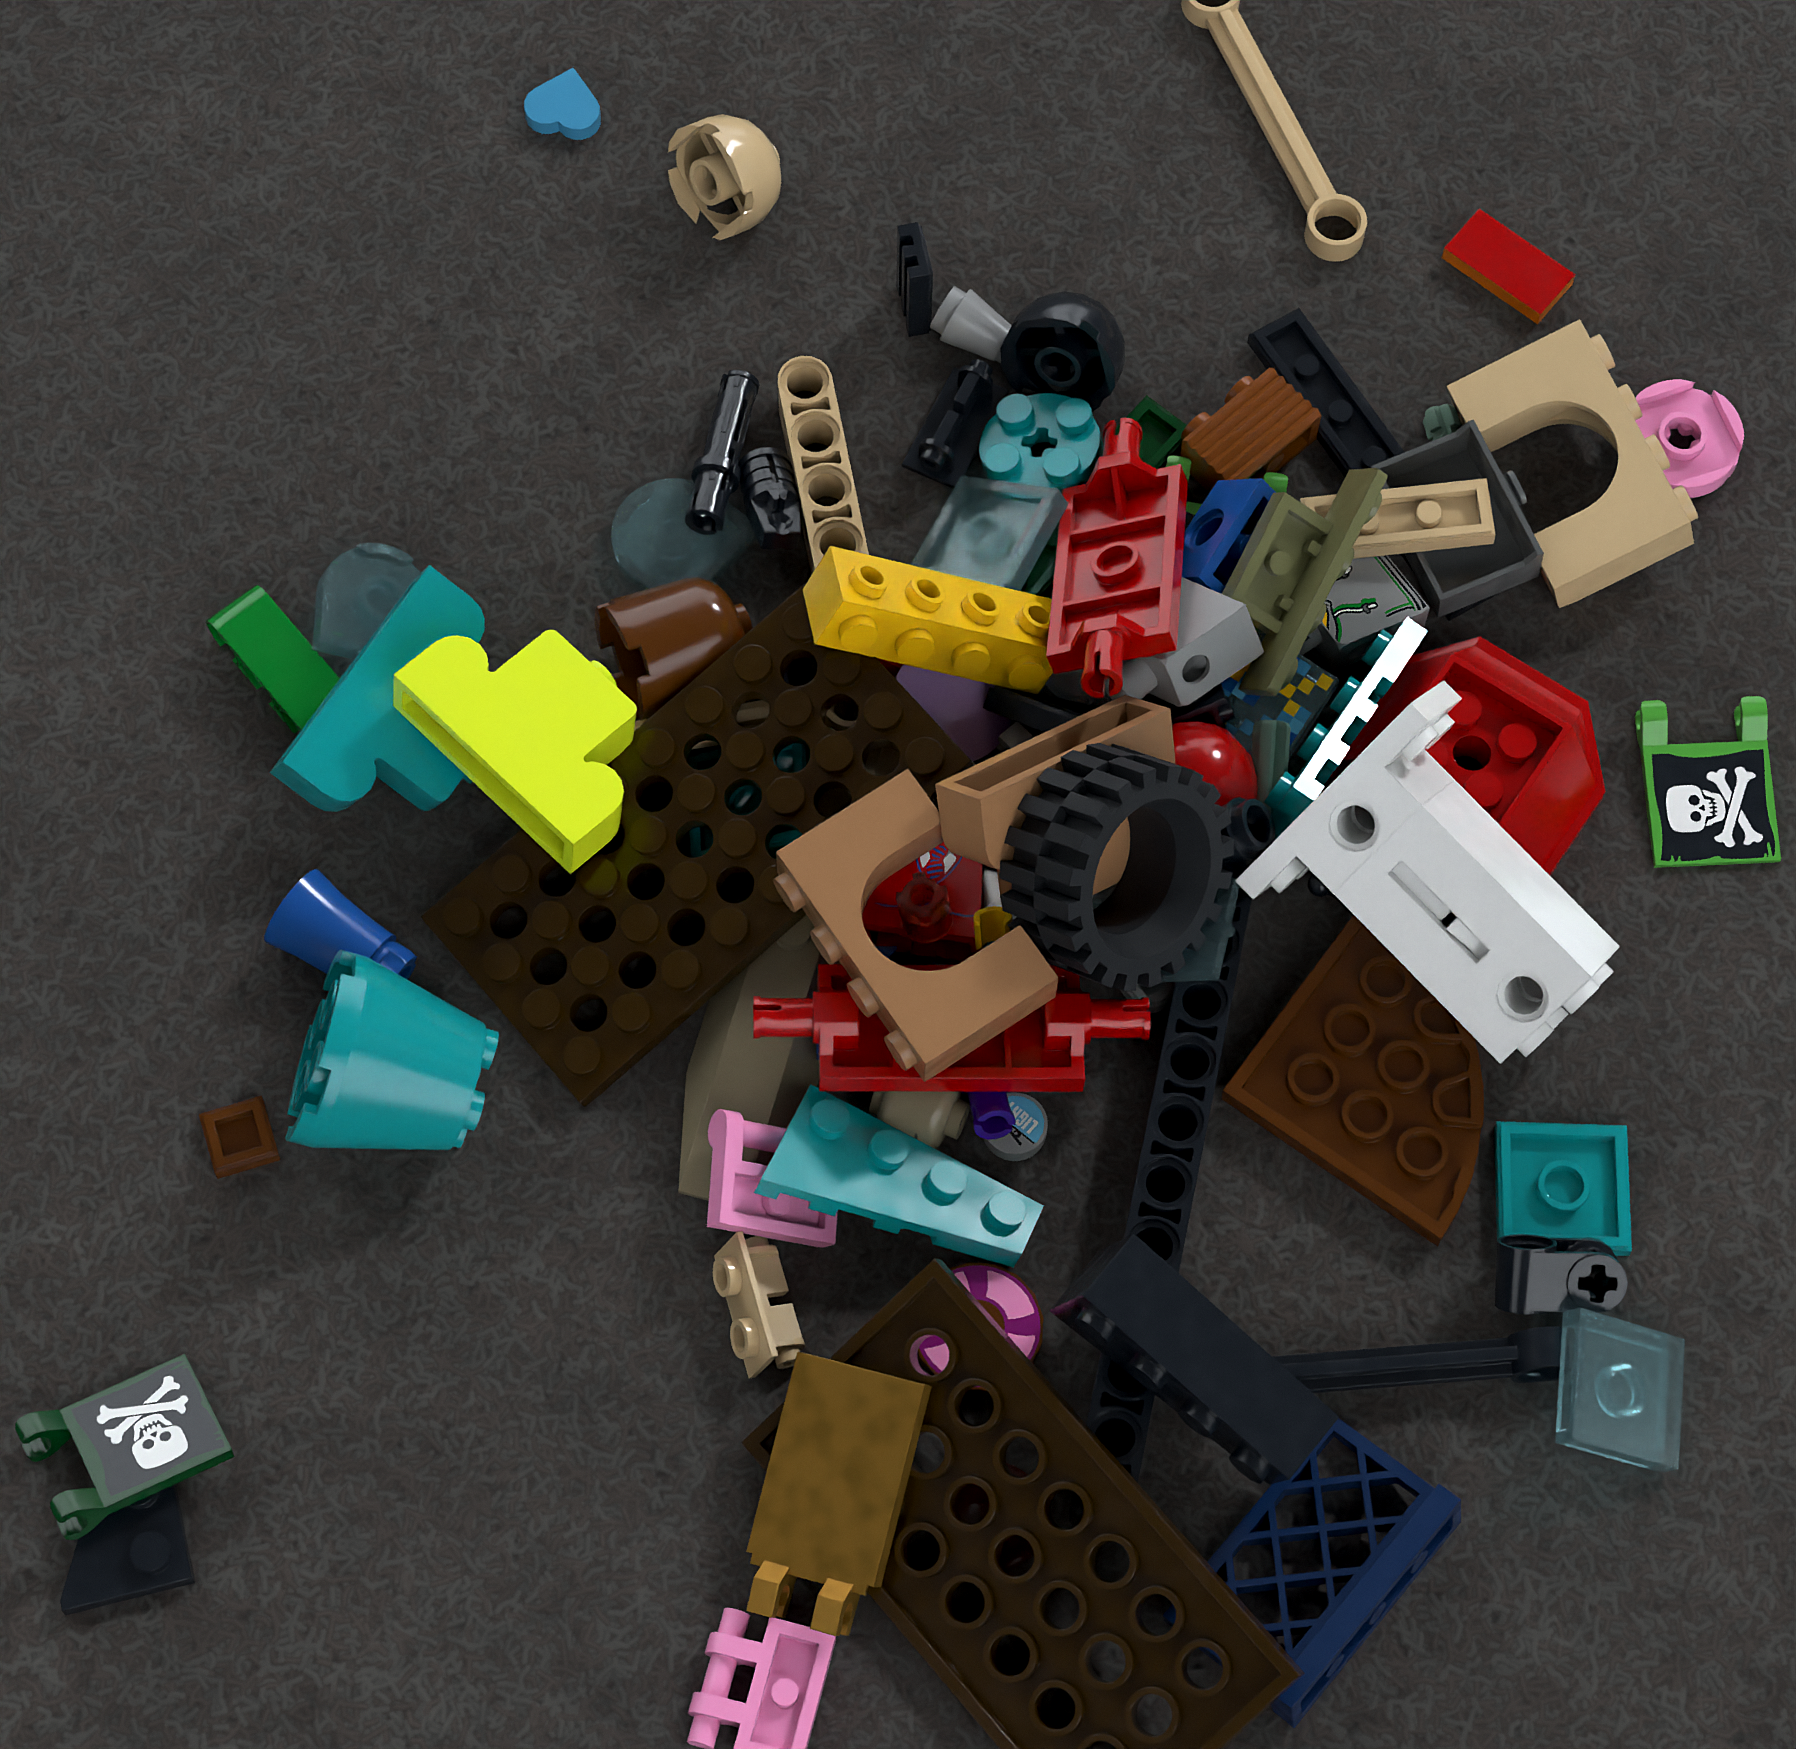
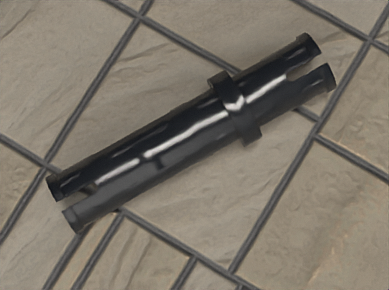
(717, 471)

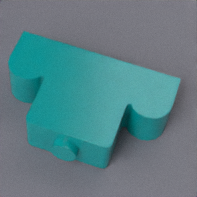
(358, 729)

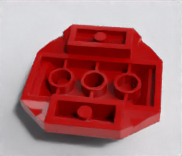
(1524, 730)

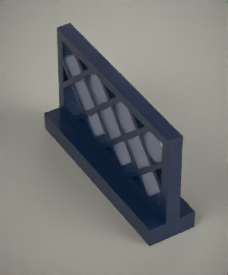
(1369, 1588)

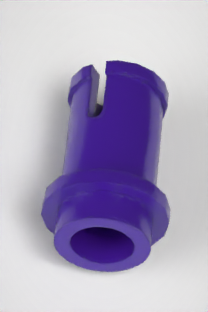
(990, 1114)

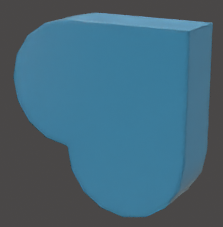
(563, 106)

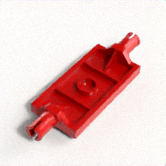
(1117, 564)

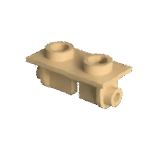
(747, 1276)

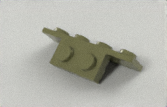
(1293, 567)

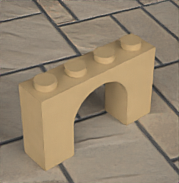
(1569, 383)

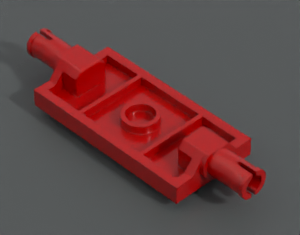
(1030, 1056)

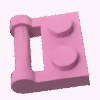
(733, 1182)

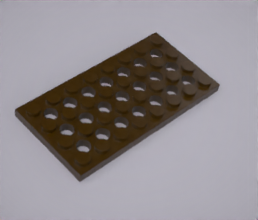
(652, 840)
(1114, 1510)

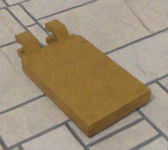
(833, 1487)

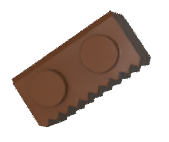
(1252, 433)

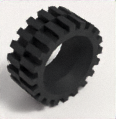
(1167, 876)

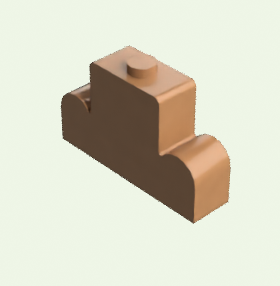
(984, 799)

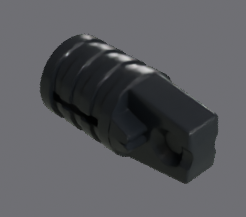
(771, 498)

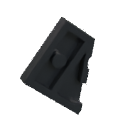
(130, 1555)

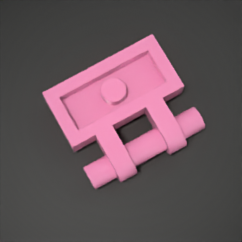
(783, 1690)

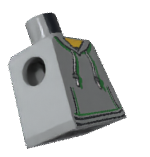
(1360, 605)

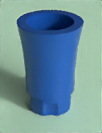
(320, 921)

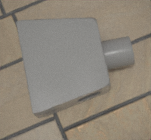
(1212, 645)

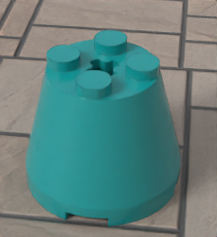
(387, 1065)

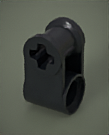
(1546, 1273)

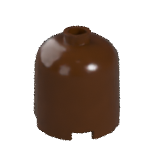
(668, 637)

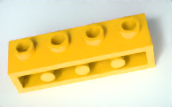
(929, 620)

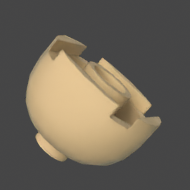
(723, 161)

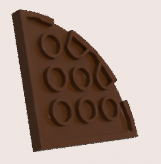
(1371, 1083)

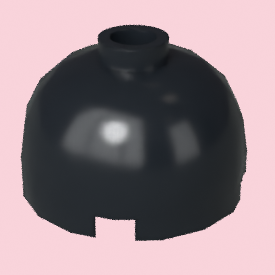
(1065, 343)

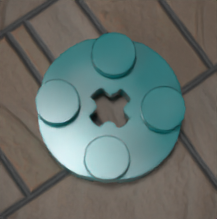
(1037, 419)

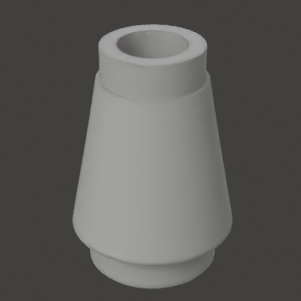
(970, 324)

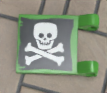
(1709, 797)

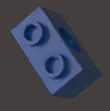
(1222, 530)

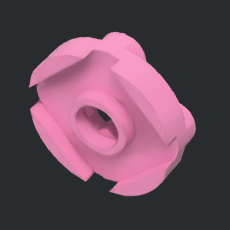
(1695, 413)

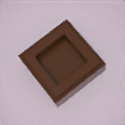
(239, 1137)

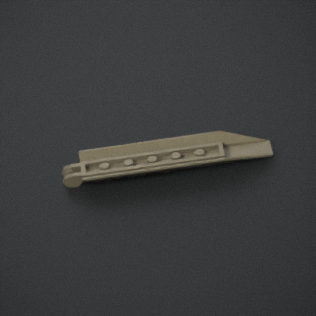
(767, 1074)

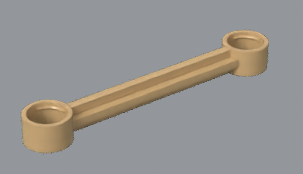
(1281, 129)

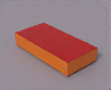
(1508, 266)

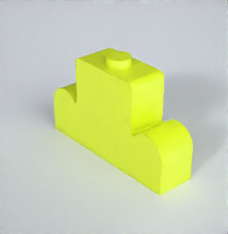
(528, 735)

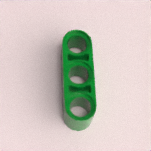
(274, 656)

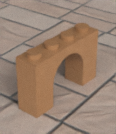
(928, 1013)

